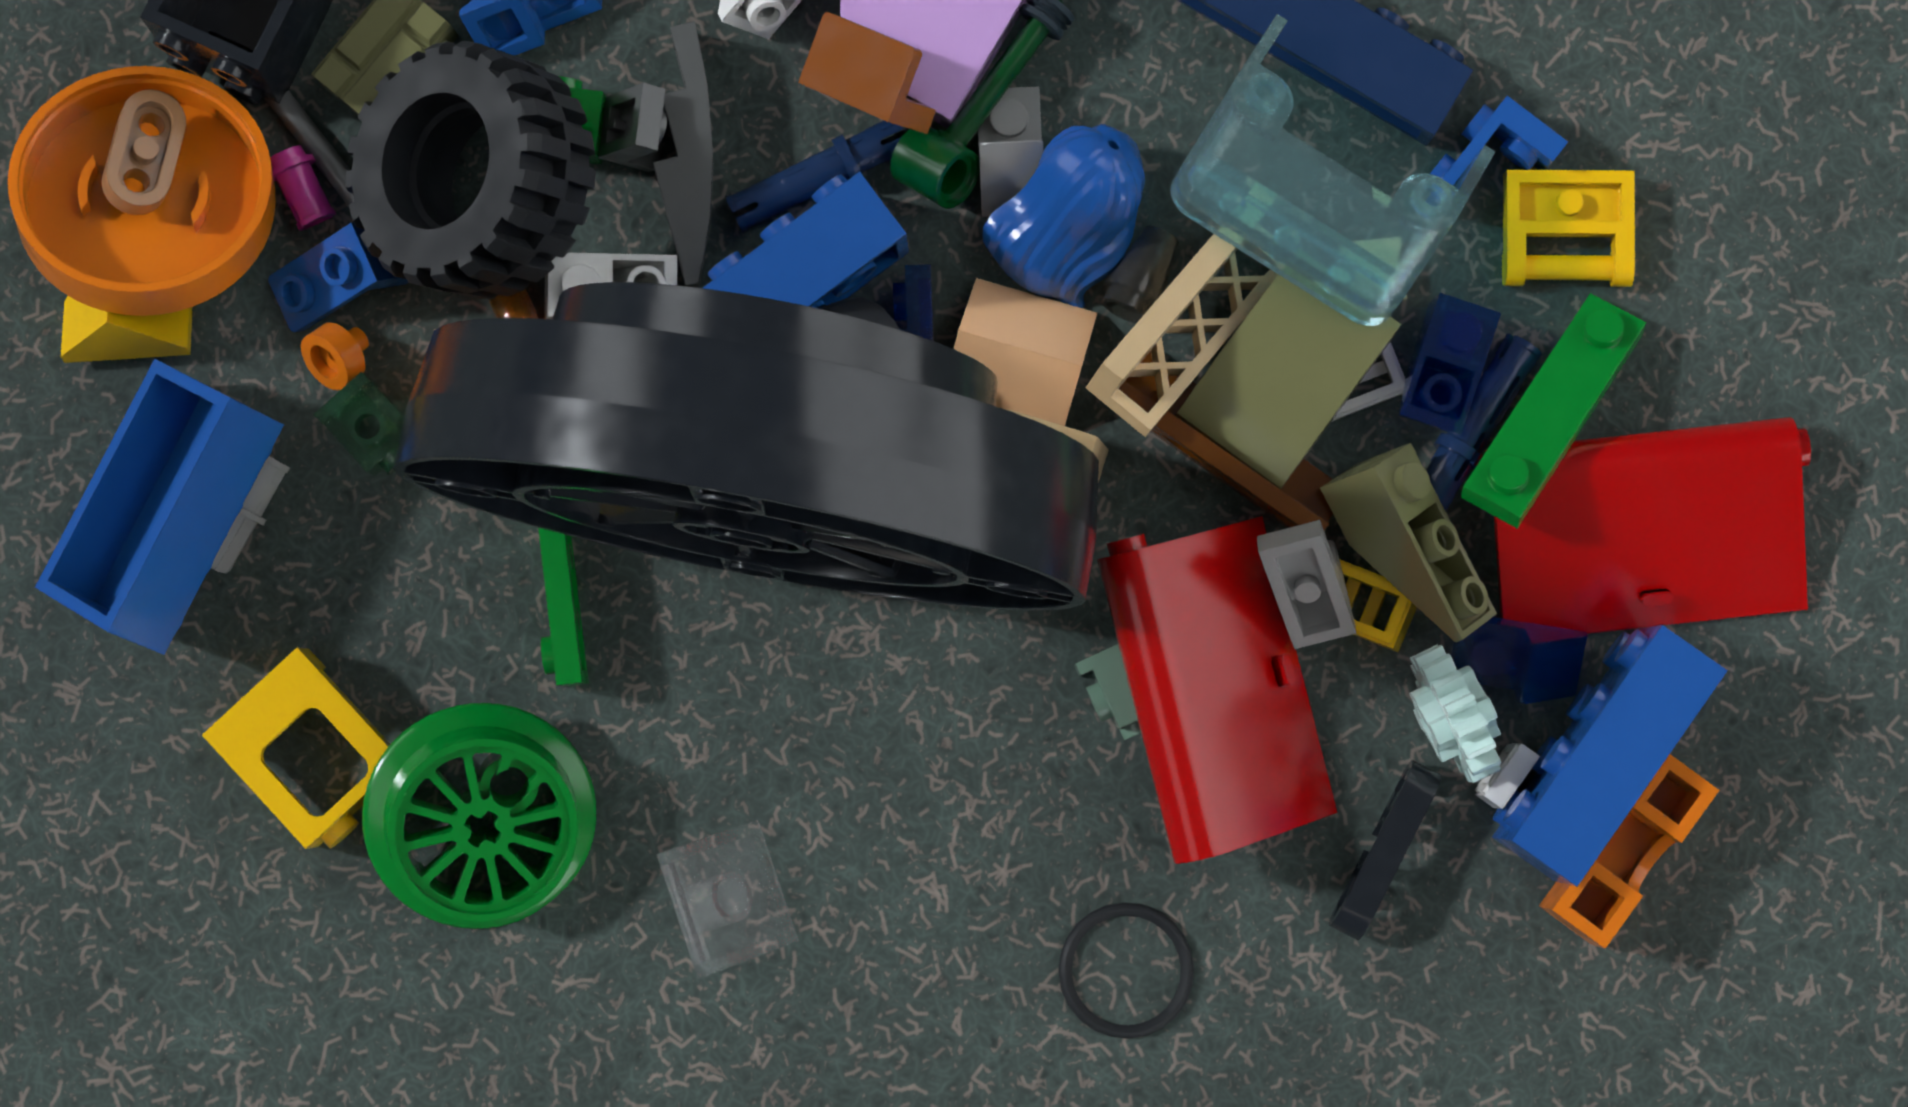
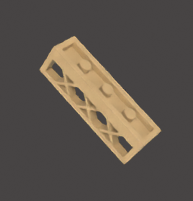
(1163, 319)

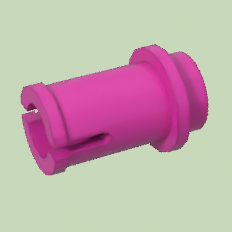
(301, 187)

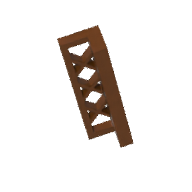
(1292, 505)

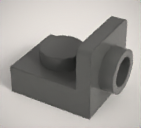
(634, 127)

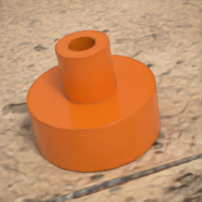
(334, 354)

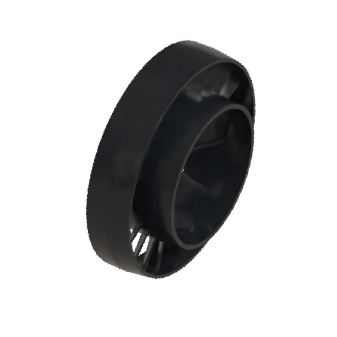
(756, 446)

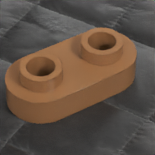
(144, 156)

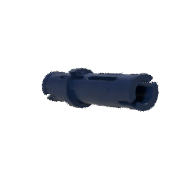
(806, 177)
(1492, 399)

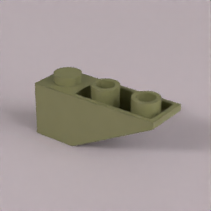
(1407, 537)

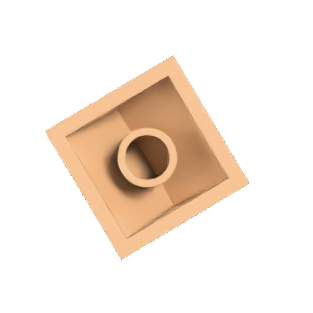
(1029, 346)

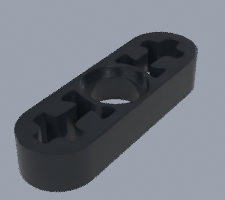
(1394, 835)

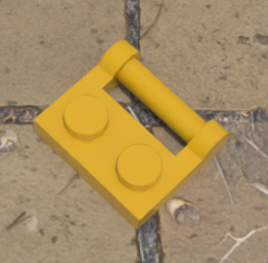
(1569, 206)

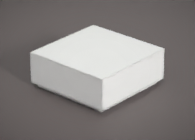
(1514, 765)

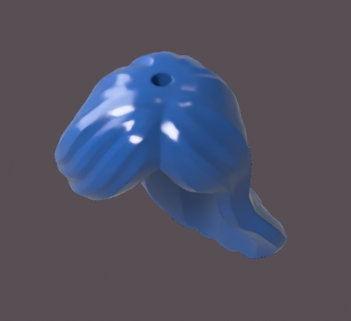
(1071, 215)

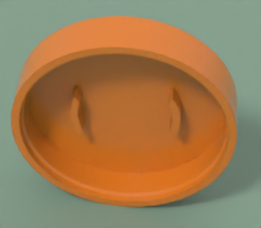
(155, 261)

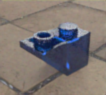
(1447, 363)

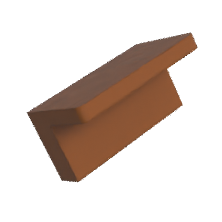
(866, 72)

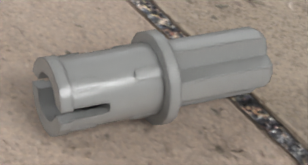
(250, 514)

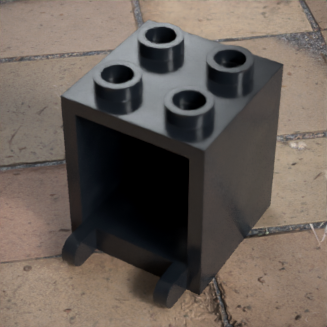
(271, 29)

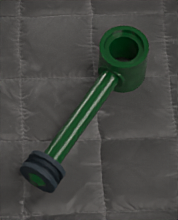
(939, 162)

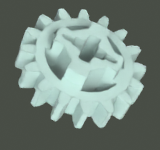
(1455, 713)

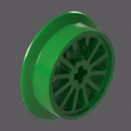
(516, 741)

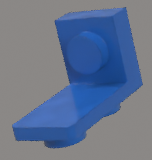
(1524, 139)
(328, 278)

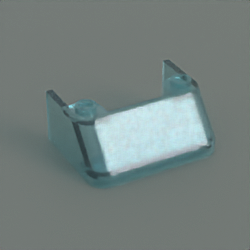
(1307, 211)

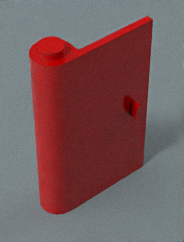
(1672, 510)
(1215, 690)

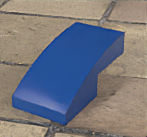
(520, 24)

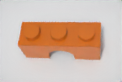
(1612, 884)

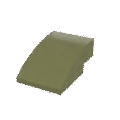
(1283, 379)

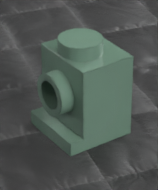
(1111, 691)

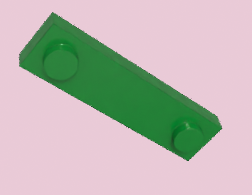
(1553, 410)
(564, 649)

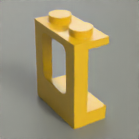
(265, 714)

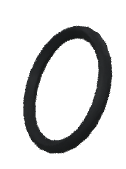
(1080, 1009)

